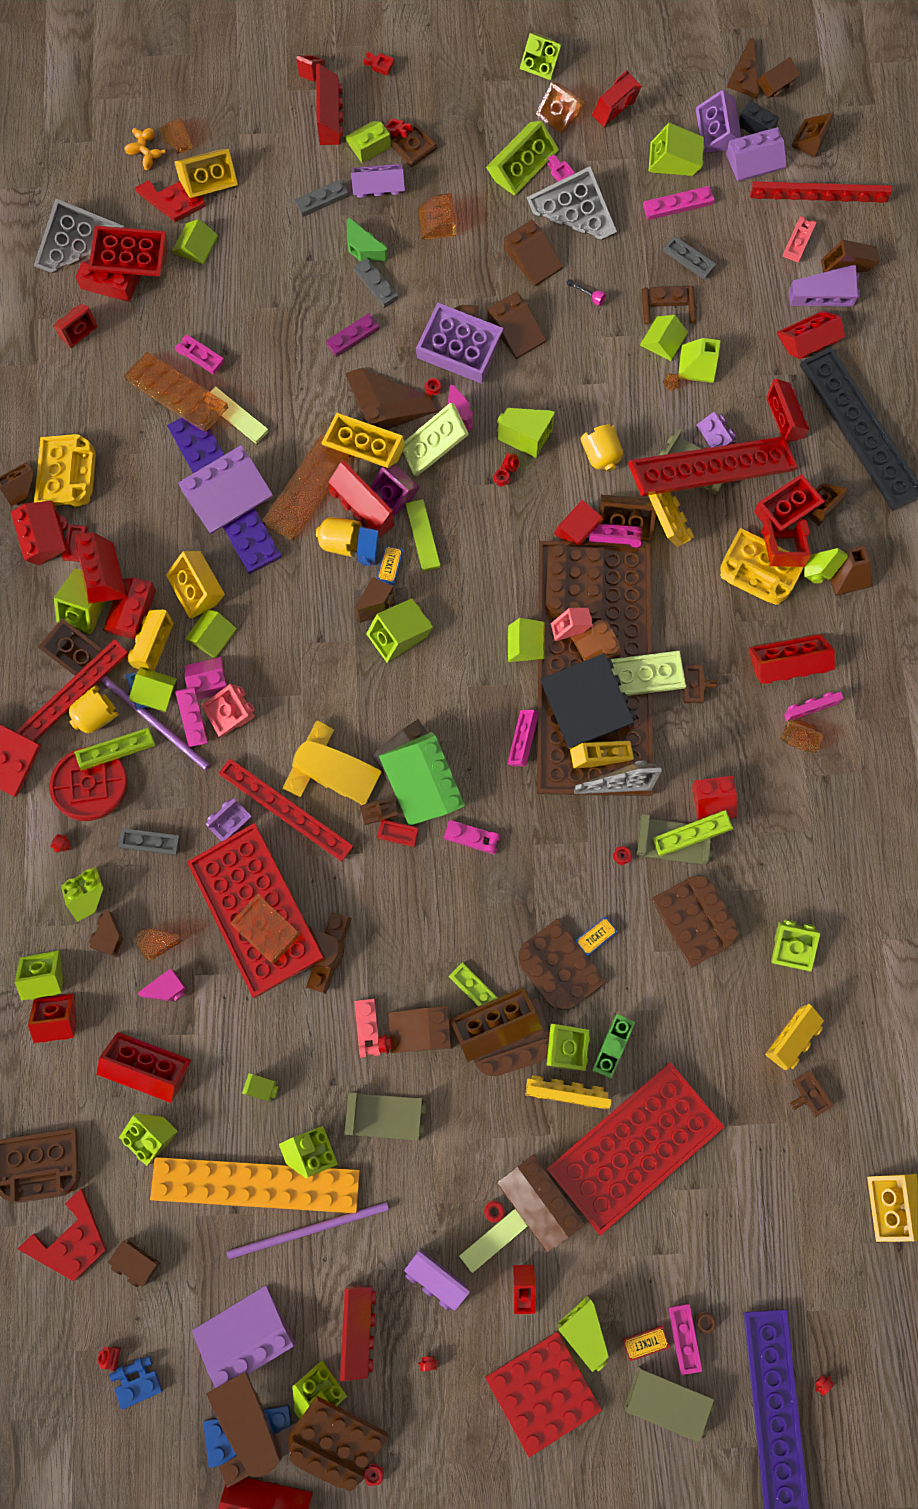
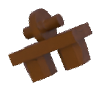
(379, 810)

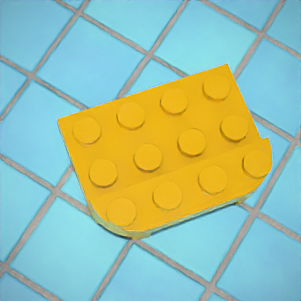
(65, 470)
(671, 518)
(749, 569)
(573, 1094)

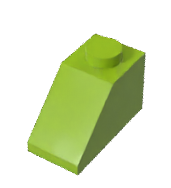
(824, 565)
(260, 1087)

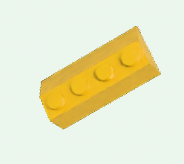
(364, 441)

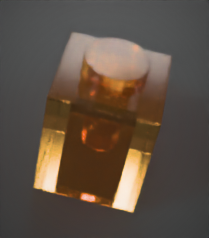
(155, 942)

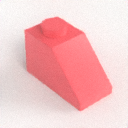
(571, 623)

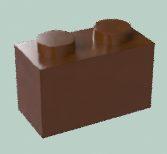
(779, 77)
(133, 1263)

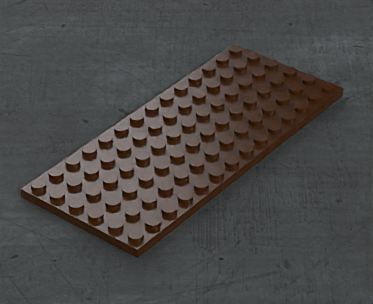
(628, 612)

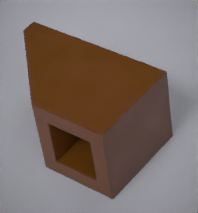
(107, 936)

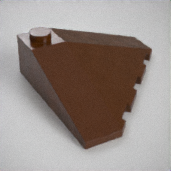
(387, 402)

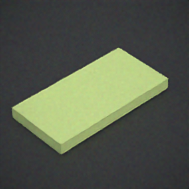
(434, 439)
(650, 673)

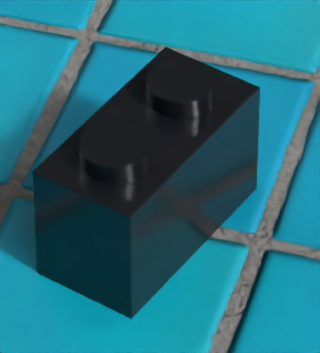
(757, 119)

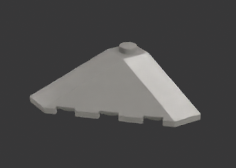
(575, 203)
(68, 236)
(634, 777)

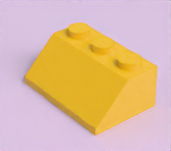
(206, 172)
(194, 583)
(151, 640)
(795, 1037)
(894, 1206)

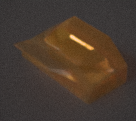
(176, 135)
(802, 736)

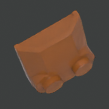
(597, 641)

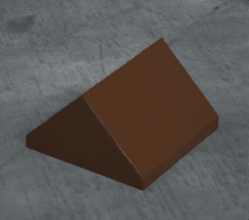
(813, 133)
(833, 499)

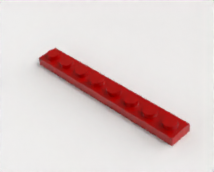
(820, 191)
(72, 691)
(286, 810)

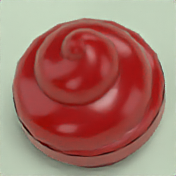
(60, 843)

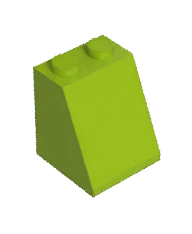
(676, 151)
(525, 429)
(73, 605)
(398, 629)
(584, 1334)

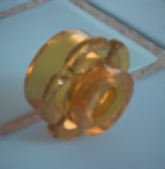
(671, 381)

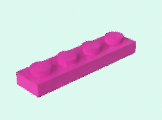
(678, 202)

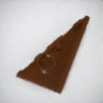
(745, 73)

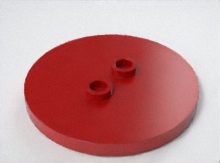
(87, 792)

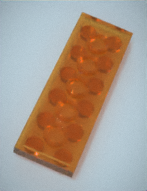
(176, 391)
(304, 490)

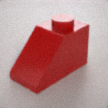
(524, 1289)

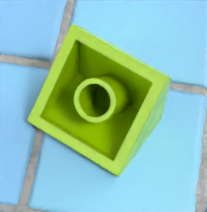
(195, 242)
(665, 336)
(211, 633)
(526, 640)
(152, 689)

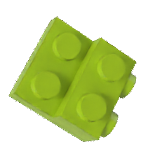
(795, 945)
(568, 1047)

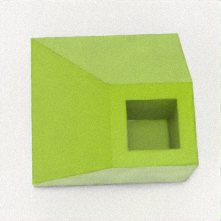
(540, 55)
(699, 360)
(83, 893)
(147, 1136)
(309, 1152)
(315, 1383)

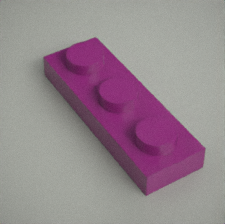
(352, 335)

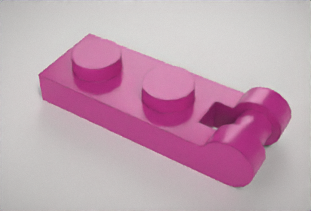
(200, 354)
(617, 534)
(471, 837)

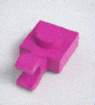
(559, 170)

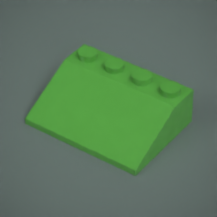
(422, 779)

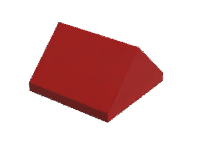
(578, 523)

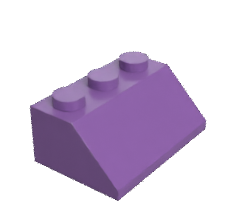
(718, 121)
(757, 154)
(377, 180)
(436, 1280)

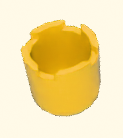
(603, 447)
(339, 535)
(91, 711)

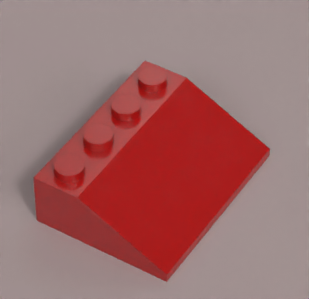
(128, 251)

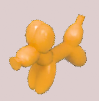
(140, 146)

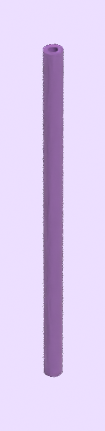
(157, 724)
(307, 1230)

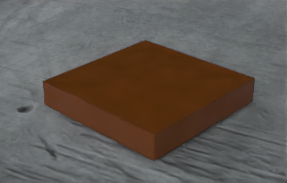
(415, 146)

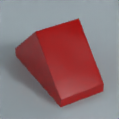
(307, 66)

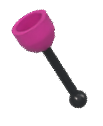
(598, 297)

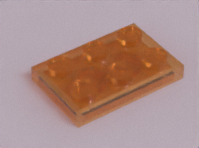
(265, 928)

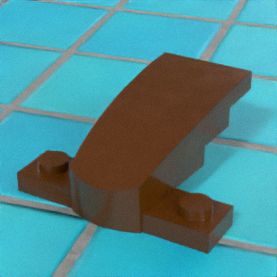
(332, 947)
(247, 1430)

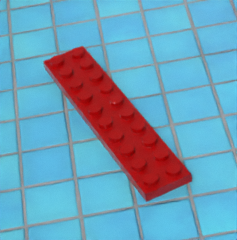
(712, 465)

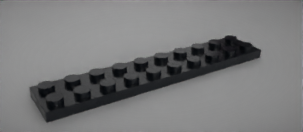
(861, 428)

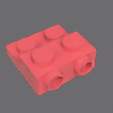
(228, 709)

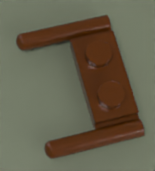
(668, 297)

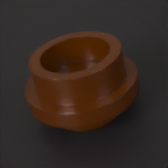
(705, 1322)

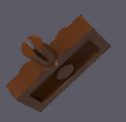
(696, 684)
(811, 1094)

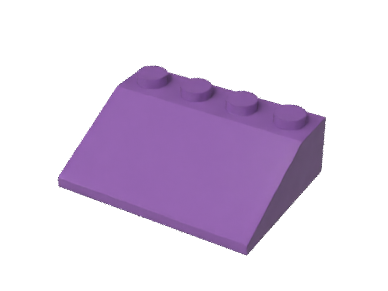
(459, 343)
(225, 489)
(243, 1337)

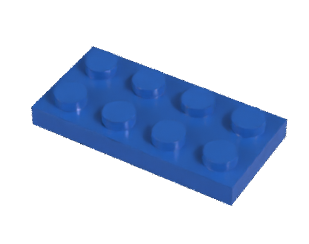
(217, 1444)

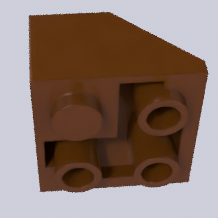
(853, 573)

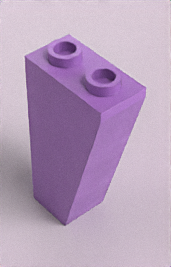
(826, 289)

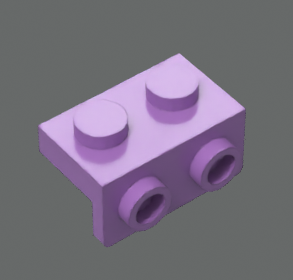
(716, 431)
(228, 819)

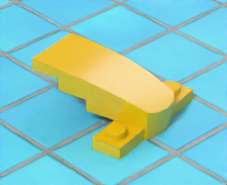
(330, 768)

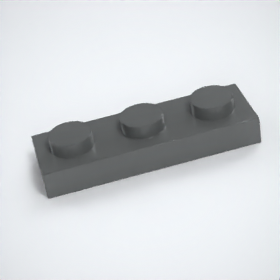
(321, 198)
(689, 257)
(375, 282)
(149, 841)

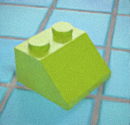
(369, 140)
(39, 975)

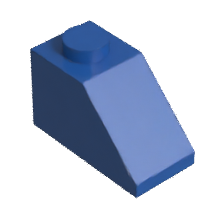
(368, 546)

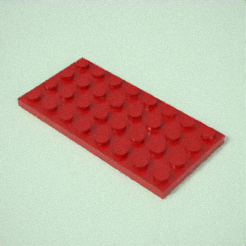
(229, 879)
(635, 1148)

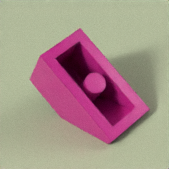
(165, 988)

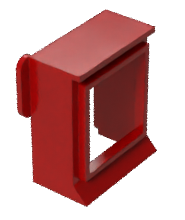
(616, 98)
(787, 559)

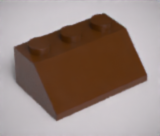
(628, 512)

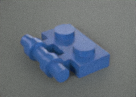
(138, 1389)

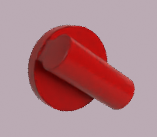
(510, 463)
(109, 1358)

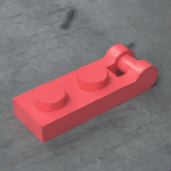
(799, 239)
(367, 1027)

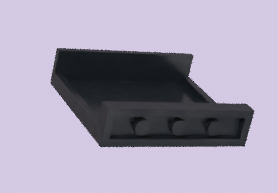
(587, 701)

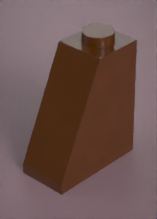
(851, 253)

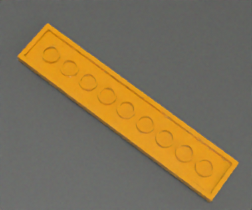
(253, 1185)

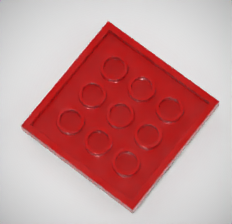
(543, 1394)

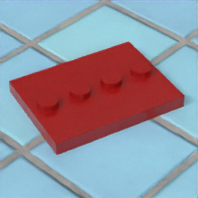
(16, 759)

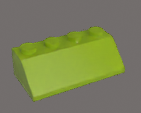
(522, 157)

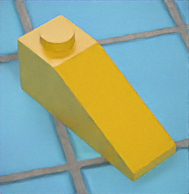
(601, 753)

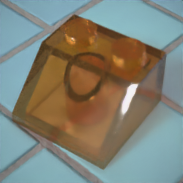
(560, 107)
(437, 217)

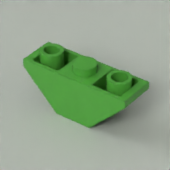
(363, 244)
(613, 1046)

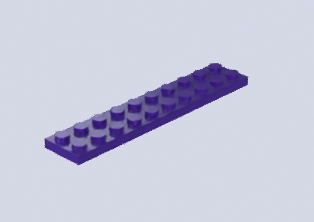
(246, 532)
(775, 1410)

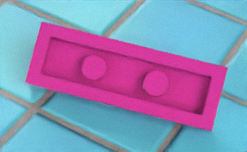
(813, 705)
(191, 716)
(523, 738)
(685, 1339)

